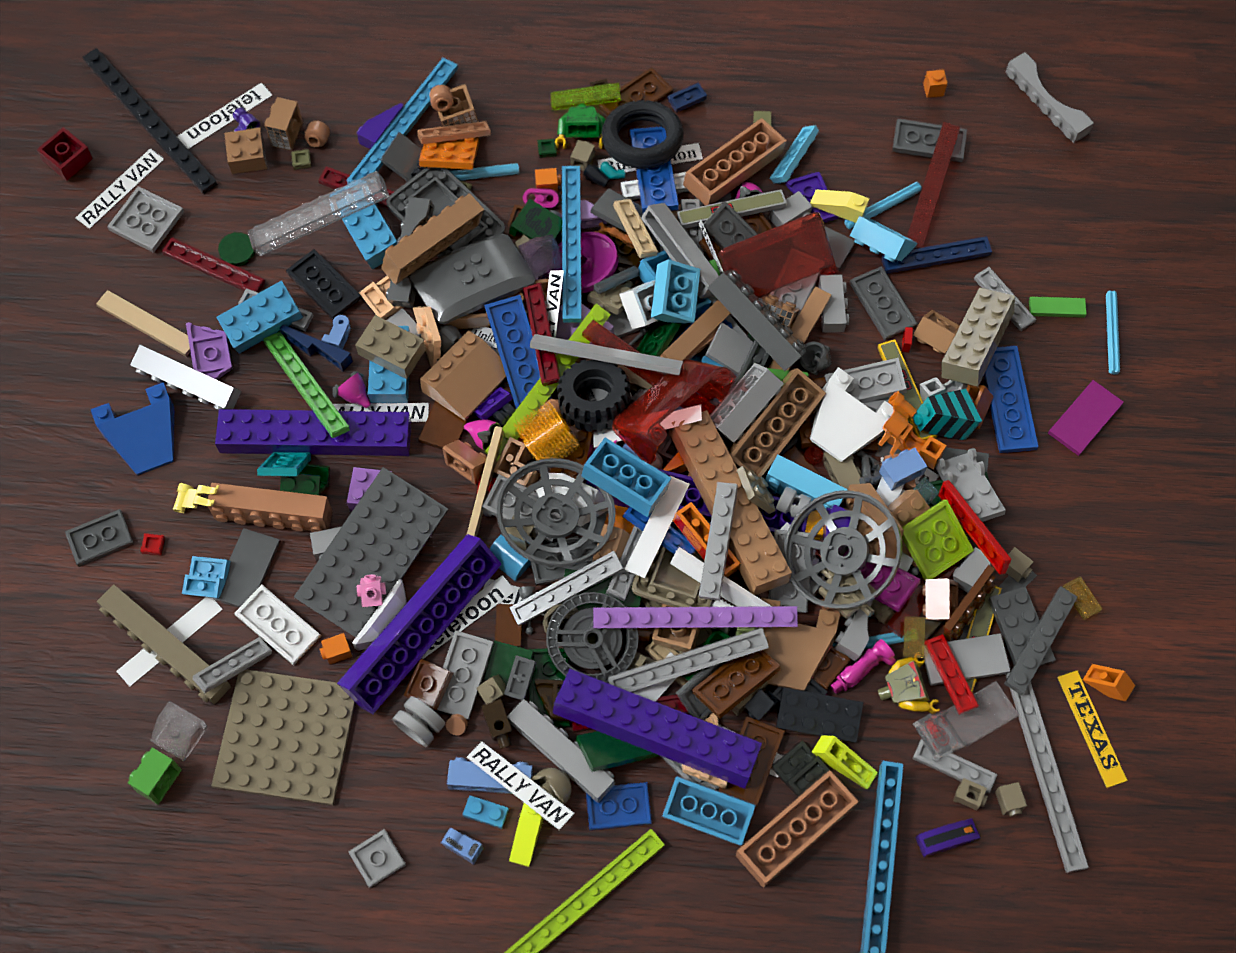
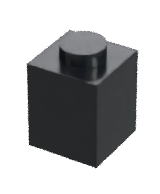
(761, 704)

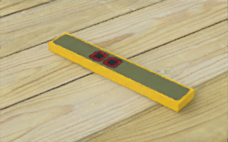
(888, 351)
(981, 624)

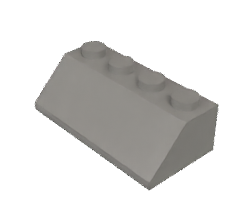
(745, 402)

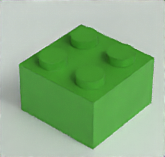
(154, 775)

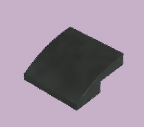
(800, 768)

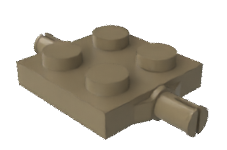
(610, 299)
(846, 598)

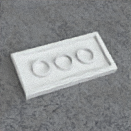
(277, 625)

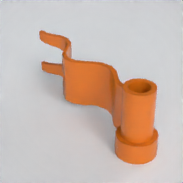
(898, 421)

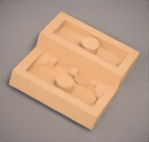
(376, 298)

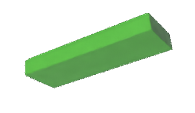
(1057, 307)

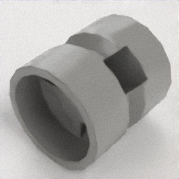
(789, 497)

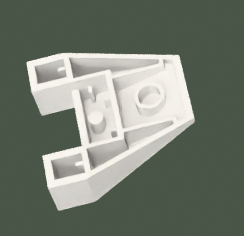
(845, 423)

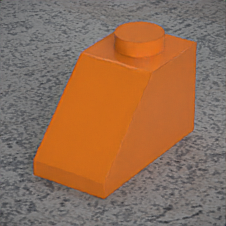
(1109, 681)

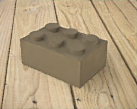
(390, 347)

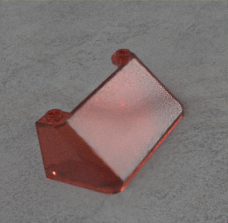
(781, 255)
(641, 421)

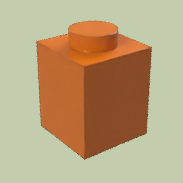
(935, 83)
(547, 179)
(335, 649)

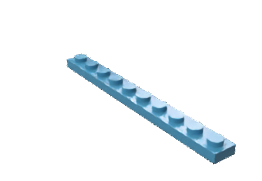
(405, 119)
(571, 244)

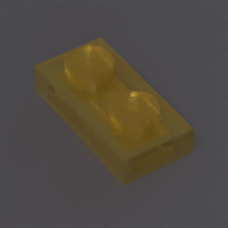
(1085, 602)
(914, 637)

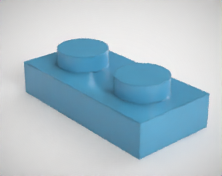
(485, 812)

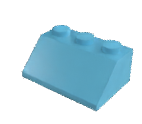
(882, 239)
(675, 292)

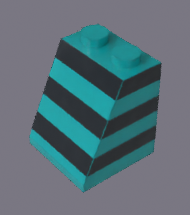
(948, 415)

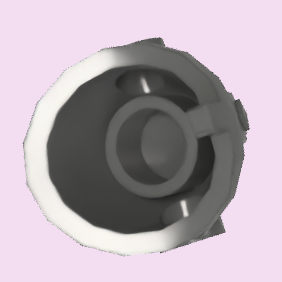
(448, 336)
(816, 358)

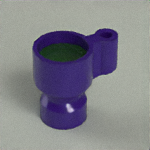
(245, 120)

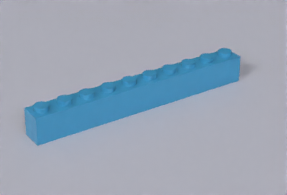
(882, 858)

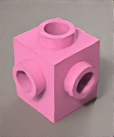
(371, 590)

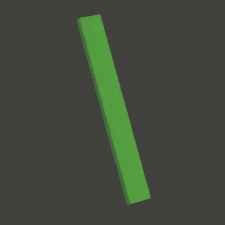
(306, 385)

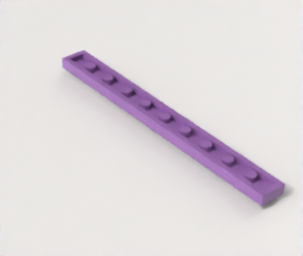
(695, 617)

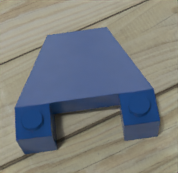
(142, 436)

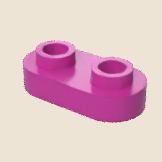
(541, 196)

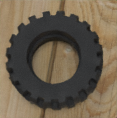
(593, 375)

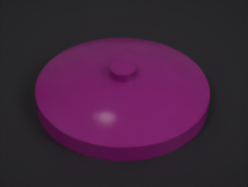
(598, 259)

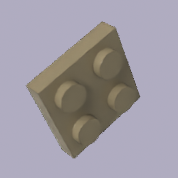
(756, 489)

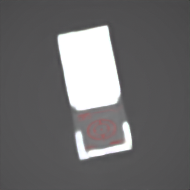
(951, 732)

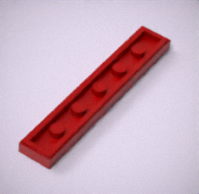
(975, 528)

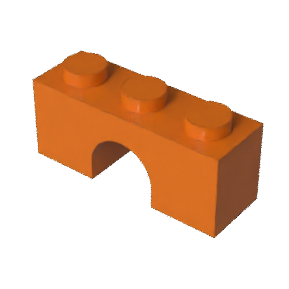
(929, 449)

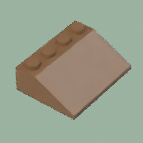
(464, 376)

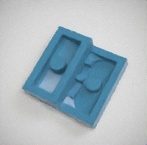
(206, 577)

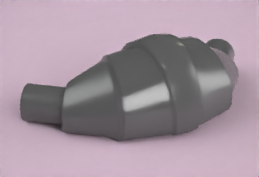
(870, 469)

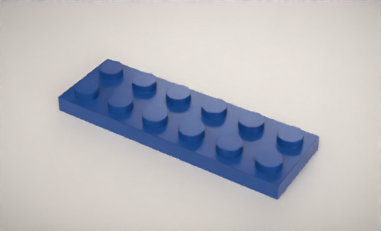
(657, 183)
(513, 340)
(1010, 402)

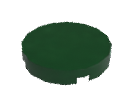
(236, 249)

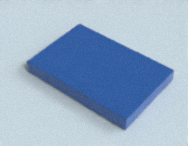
(621, 807)

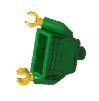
(580, 122)

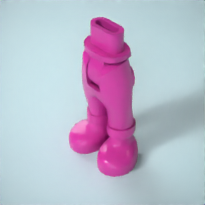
(855, 673)

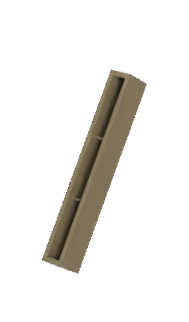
(157, 640)

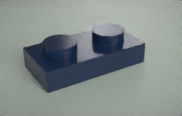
(687, 97)

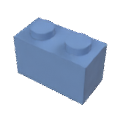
(903, 468)

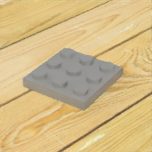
(145, 219)

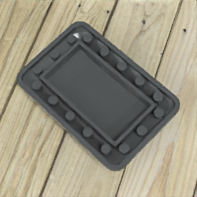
(443, 190)
(472, 278)

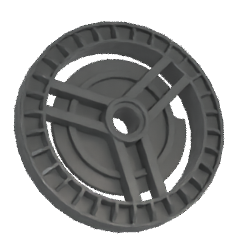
(575, 638)

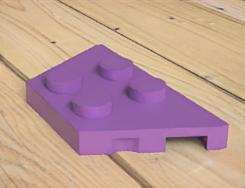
(209, 351)

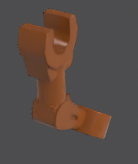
(615, 233)

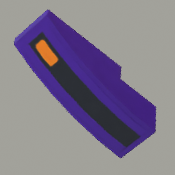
(947, 837)

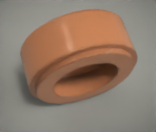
(456, 724)

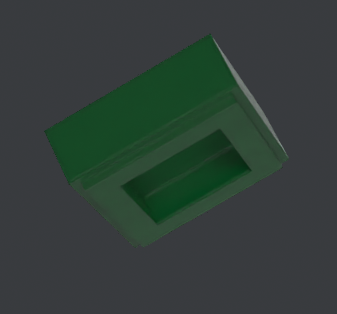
(547, 148)

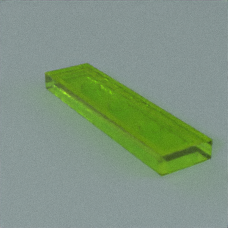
(586, 95)

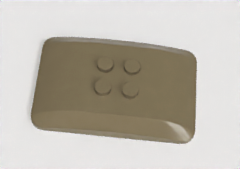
(669, 584)

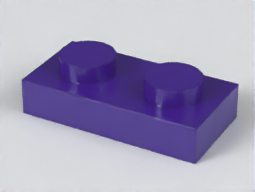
(493, 403)

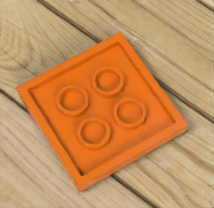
(450, 154)

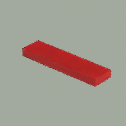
(951, 674)

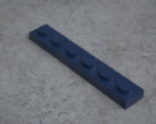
(940, 255)

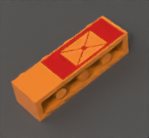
(696, 530)

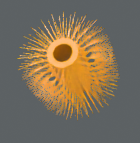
(548, 435)

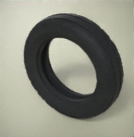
(642, 111)

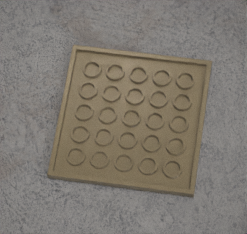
(284, 738)

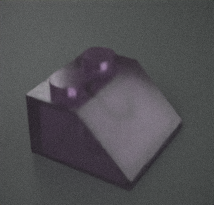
(542, 256)

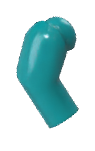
(610, 172)

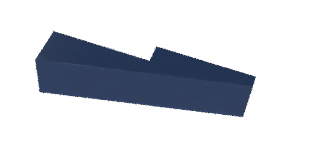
(309, 345)

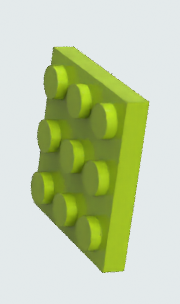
(936, 540)

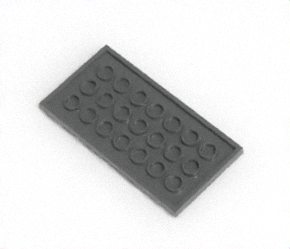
(376, 539)

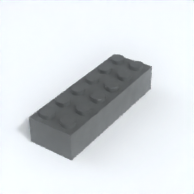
(757, 319)

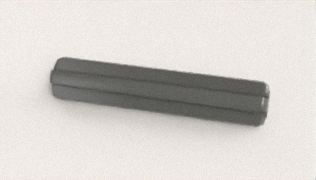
(616, 279)

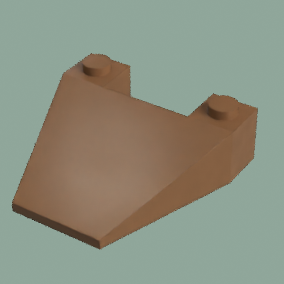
(800, 648)

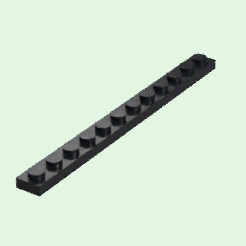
(150, 121)

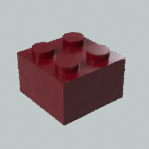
(65, 154)

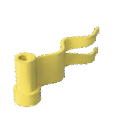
(190, 497)

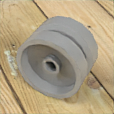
(418, 721)

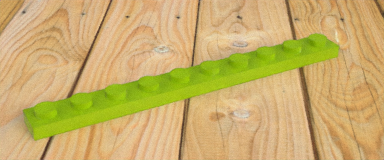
(541, 393)
(589, 895)

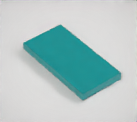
(284, 464)

